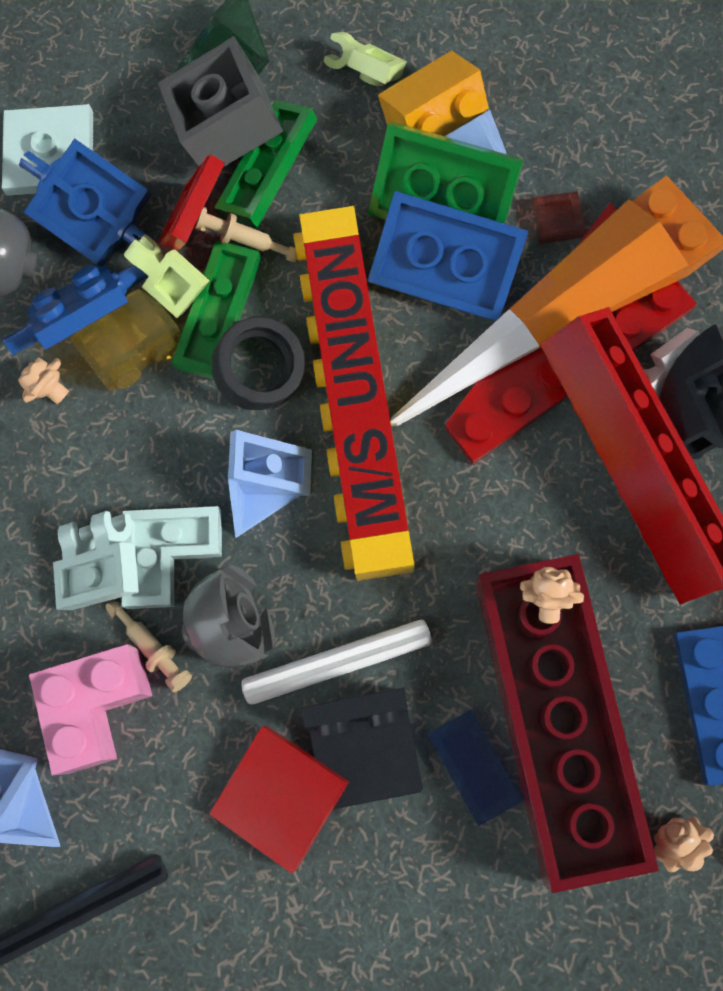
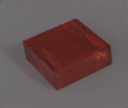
(558, 217)

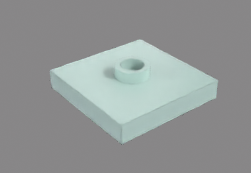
(46, 134)

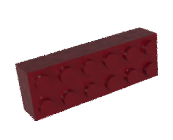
(565, 734)

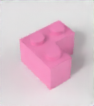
(75, 701)

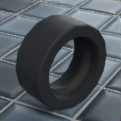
(282, 339)

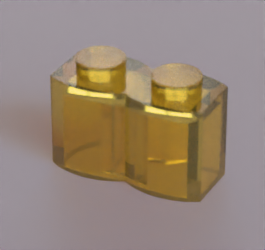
(128, 340)

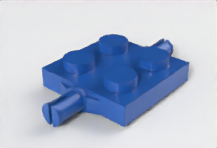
(86, 201)
(75, 306)

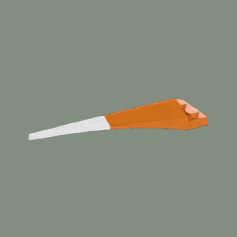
(626, 258)

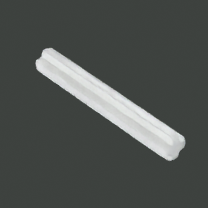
(336, 662)

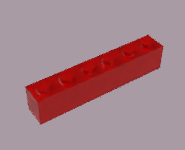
(641, 451)

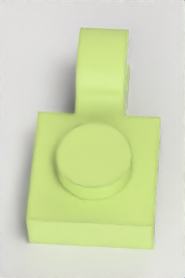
(375, 64)
(170, 279)

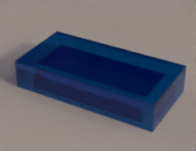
(474, 767)

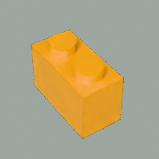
(437, 96)

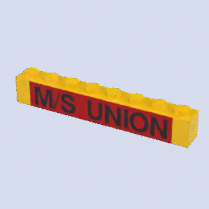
(356, 396)

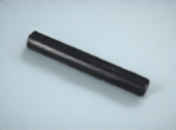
(81, 908)

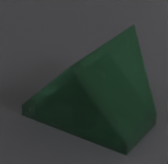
(231, 20)

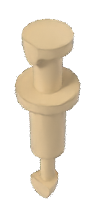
(242, 234)
(158, 656)

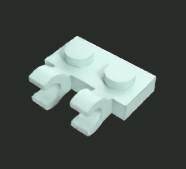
(98, 574)

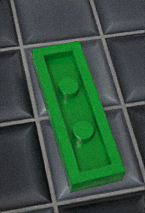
(266, 167)
(217, 306)

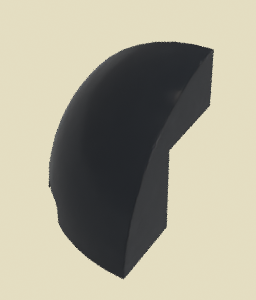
(695, 393)

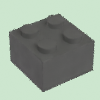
(220, 105)

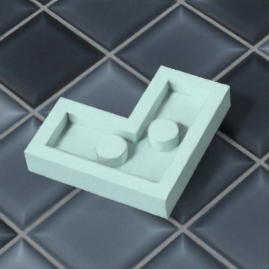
(167, 536)

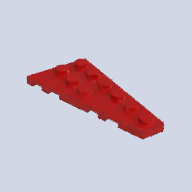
(530, 388)

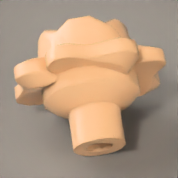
(41, 380)
(551, 592)
(683, 844)

